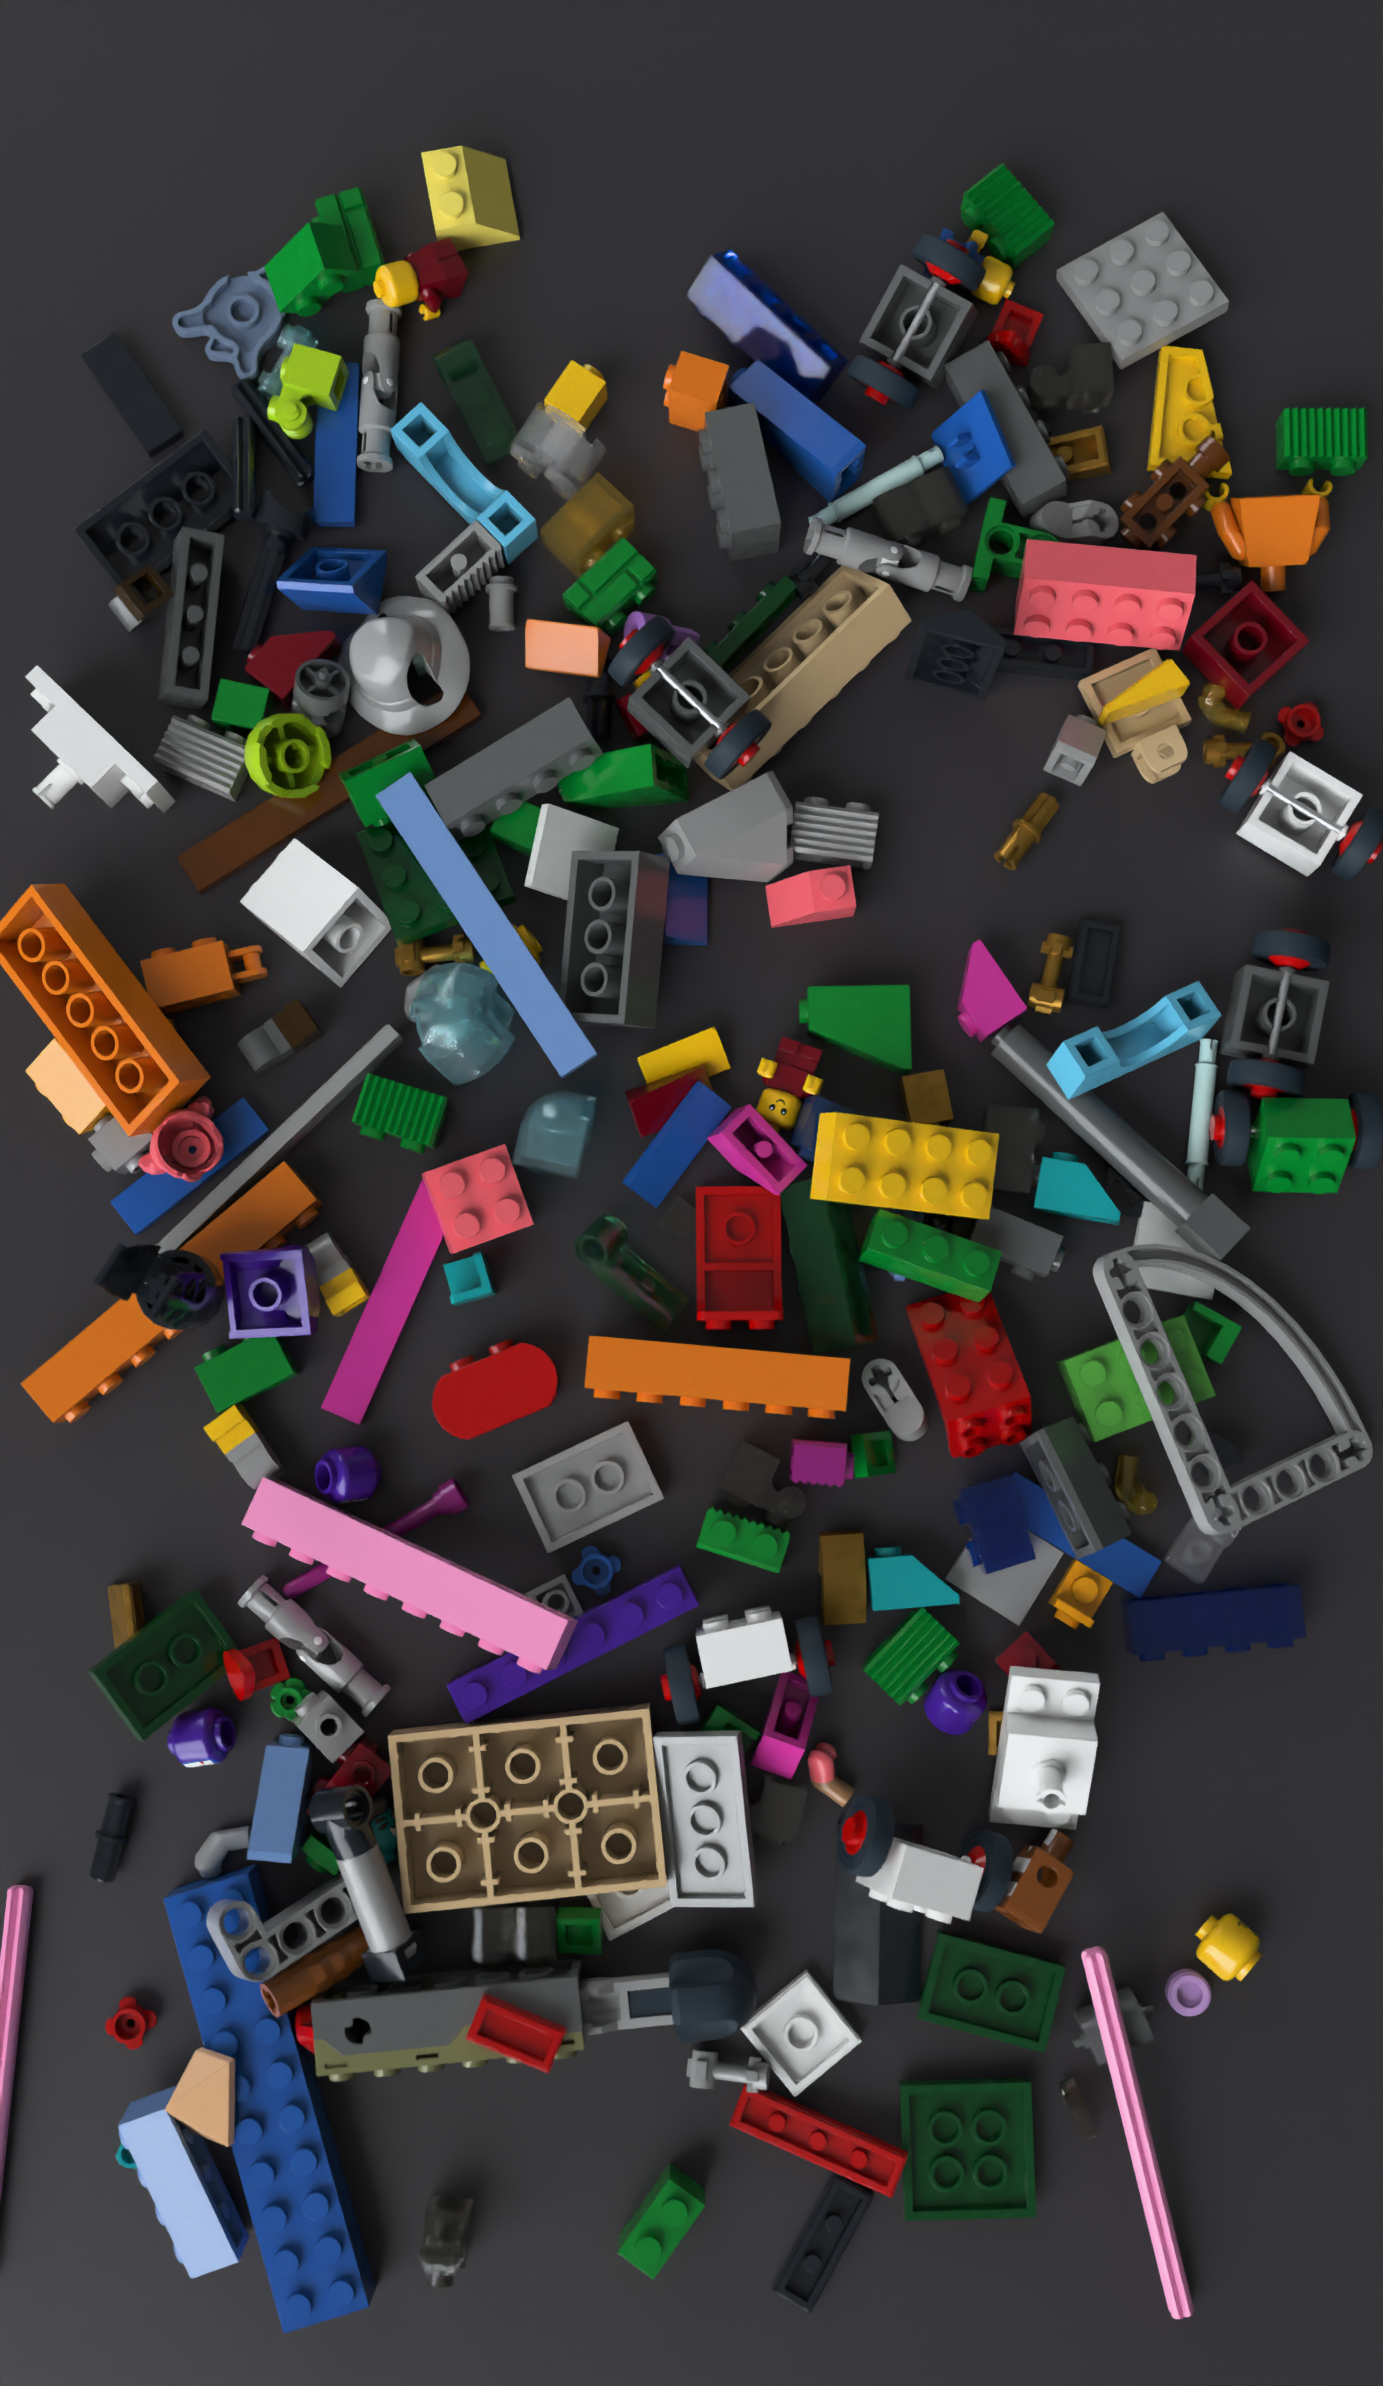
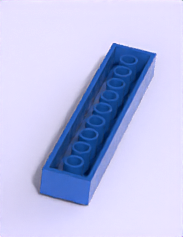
(280, 2118)

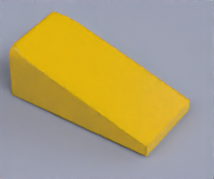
(1154, 689)

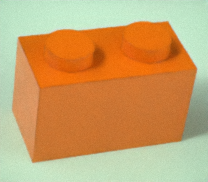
(695, 388)

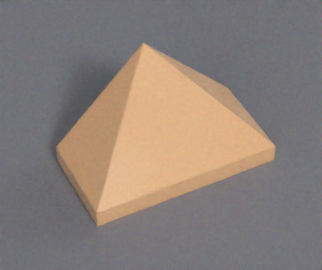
(206, 2097)

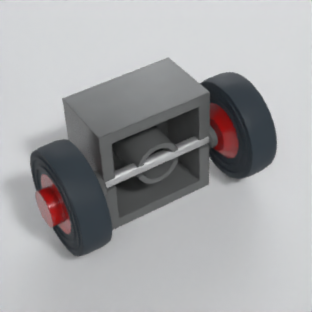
(918, 323)
(688, 700)
(1276, 1015)

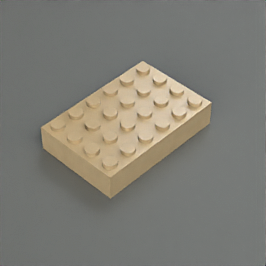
(527, 1808)

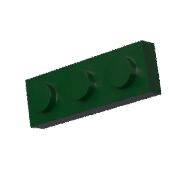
(749, 627)

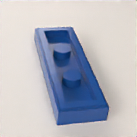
(676, 1144)

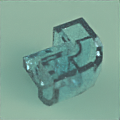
(461, 1021)
(555, 1133)

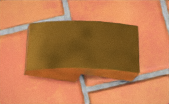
(843, 1577)

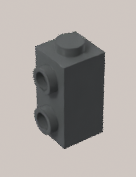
(1023, 1244)

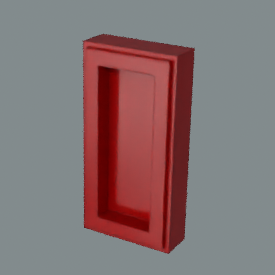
(516, 2033)

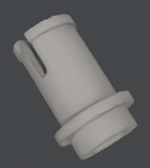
(501, 603)

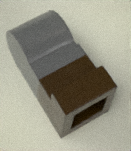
(137, 600)
(280, 1037)

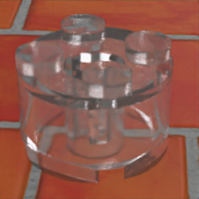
(557, 448)

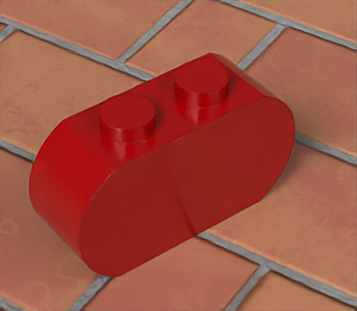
(495, 1389)

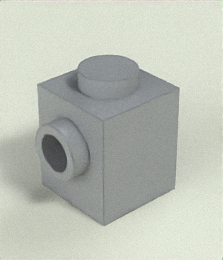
(116, 1149)
(336, 1735)

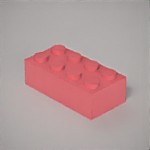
(1104, 594)

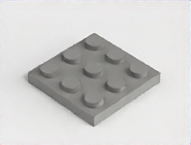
(1142, 290)

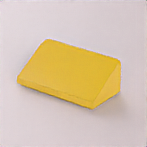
(686, 1054)

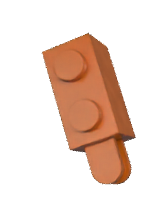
(199, 974)

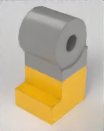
(336, 1276)
(244, 1445)

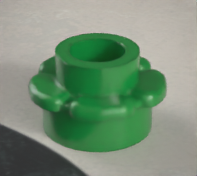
(279, 1694)

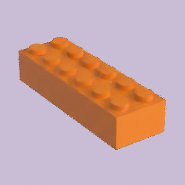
(97, 1009)
(717, 1374)

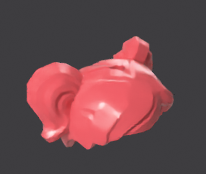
(177, 1135)

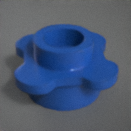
(607, 1566)

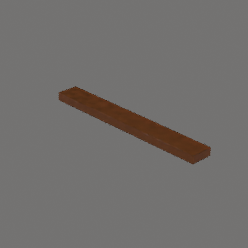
(283, 818)

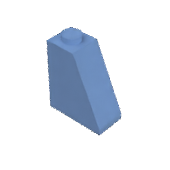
(282, 1799)

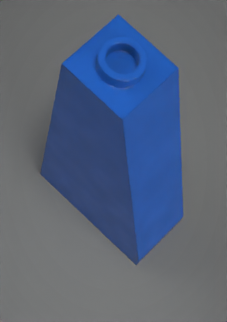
(800, 431)

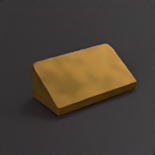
(125, 1610)

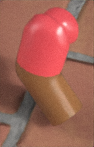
(823, 1774)

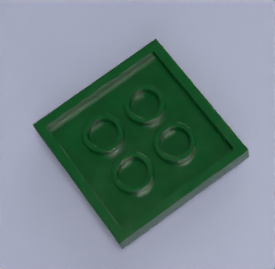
(407, 892)
(967, 2149)

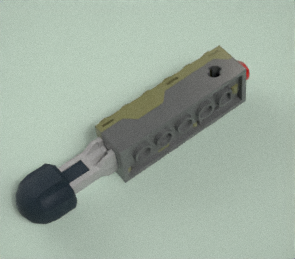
(431, 2012)

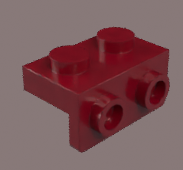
(358, 1767)

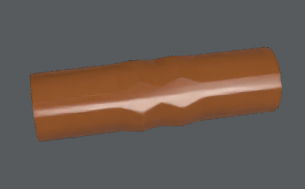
(315, 1972)

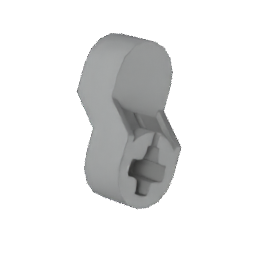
(1077, 522)
(883, 1383)

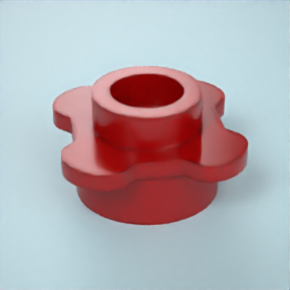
(1311, 718)
(125, 2034)

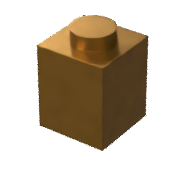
(926, 1098)

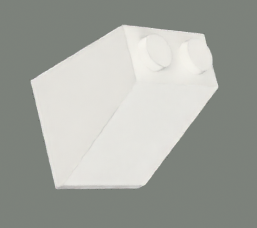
(317, 912)

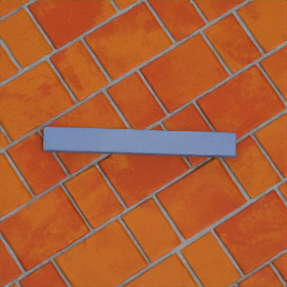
(486, 925)

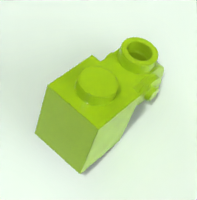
(307, 380)

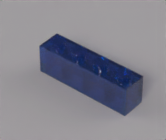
(765, 325)
(1212, 1620)

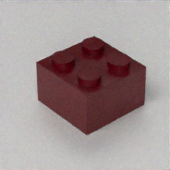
(1245, 645)

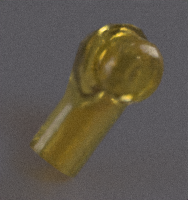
(1219, 713)
(1130, 1490)

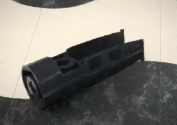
(177, 1291)

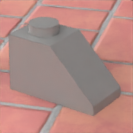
(1075, 749)

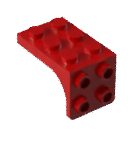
(738, 1257)
(972, 1373)

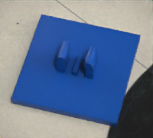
(974, 447)

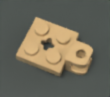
(1146, 733)

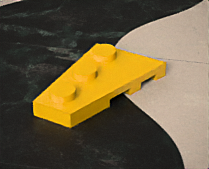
(1182, 408)

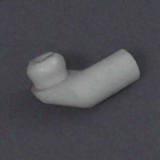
(215, 1848)

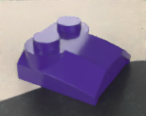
(271, 1292)

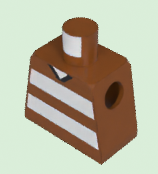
(1032, 1901)

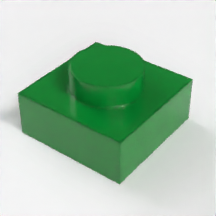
(873, 1454)
(320, 1853)
(580, 1930)

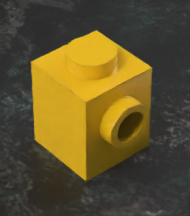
(579, 393)

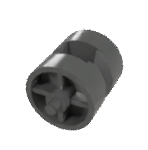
(321, 694)
(1135, 2021)

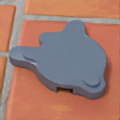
(238, 319)

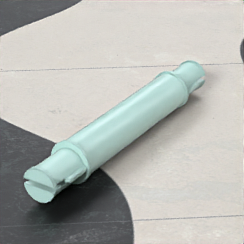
(864, 495)
(1201, 1112)

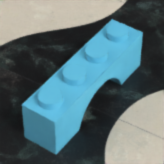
(445, 466)
(1164, 1028)

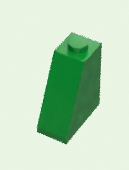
(627, 779)
(862, 1021)

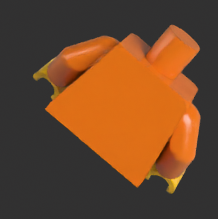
(1272, 529)

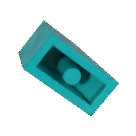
(1072, 1191)
(903, 1582)

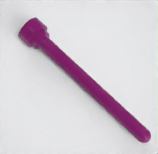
(446, 1500)

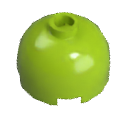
(287, 755)

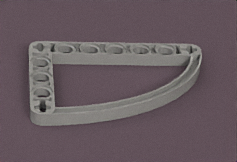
(1290, 1337)

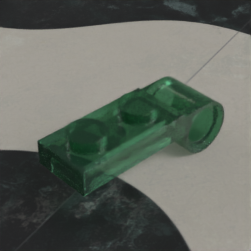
(476, 399)
(604, 1253)

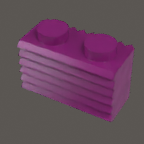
(820, 1462)

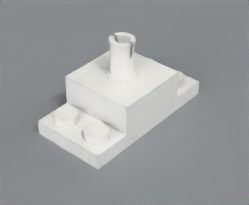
(87, 753)
(1045, 1748)

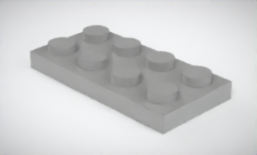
(705, 1819)

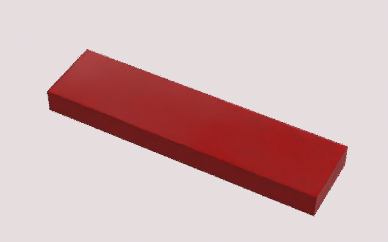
(820, 2139)

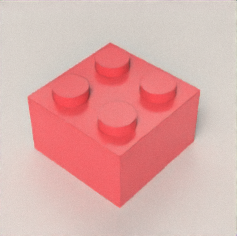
(477, 1199)

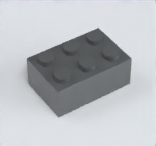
(739, 482)

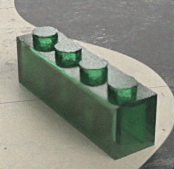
(828, 1270)

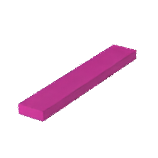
(386, 1311)

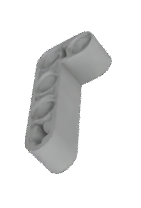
(269, 1936)

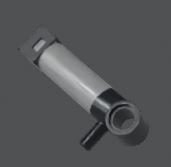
(346, 1819)

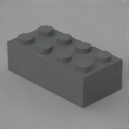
(614, 937)

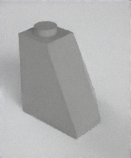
(734, 834)

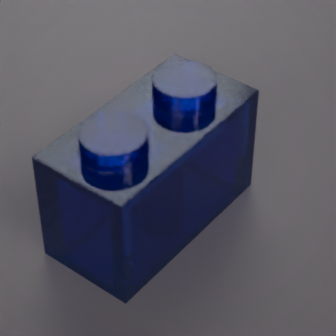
(994, 1524)

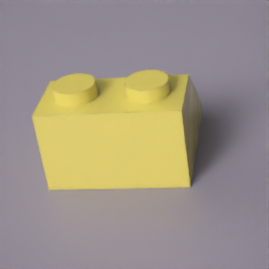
(470, 197)

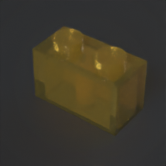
(588, 525)

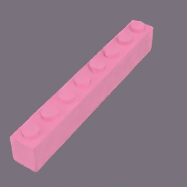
(409, 1573)

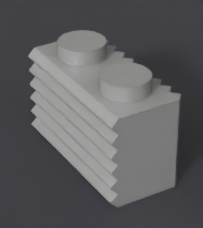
(461, 568)
(203, 756)
(834, 833)

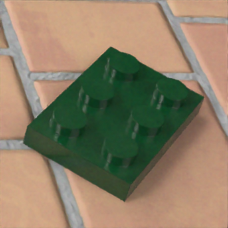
(164, 1665)
(991, 1991)

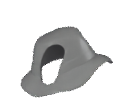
(380, 656)

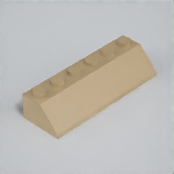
(813, 658)

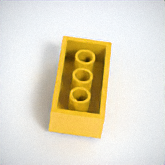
(904, 1165)

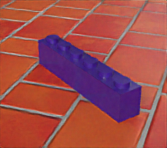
(595, 1634)

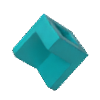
(469, 1279)

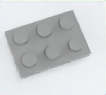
(588, 1486)

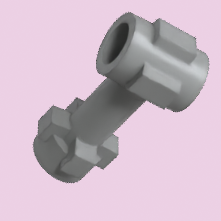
(706, 2069)

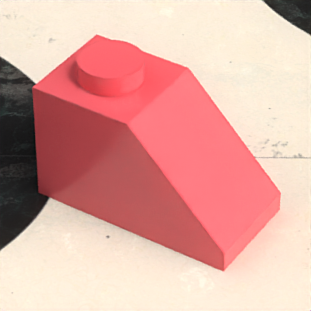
(812, 897)

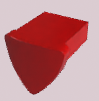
(1015, 332)
(255, 1667)

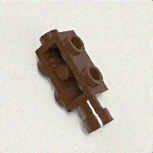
(1161, 505)

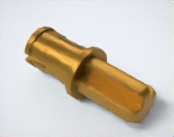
(1027, 831)

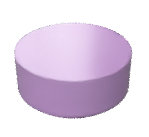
(1188, 1992)

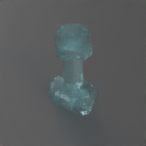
(271, 383)

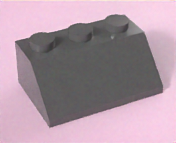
(1076, 1487)

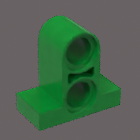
(1011, 536)

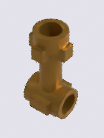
(1217, 751)
(413, 956)
(1047, 996)

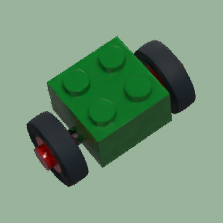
(1297, 1141)

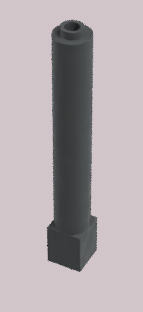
(1200, 1218)

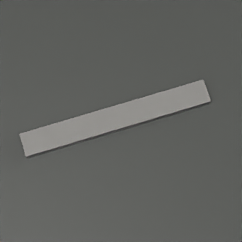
(284, 1138)

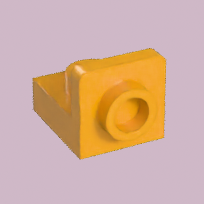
(1079, 1595)

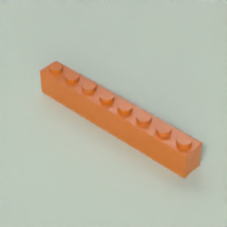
(127, 1336)

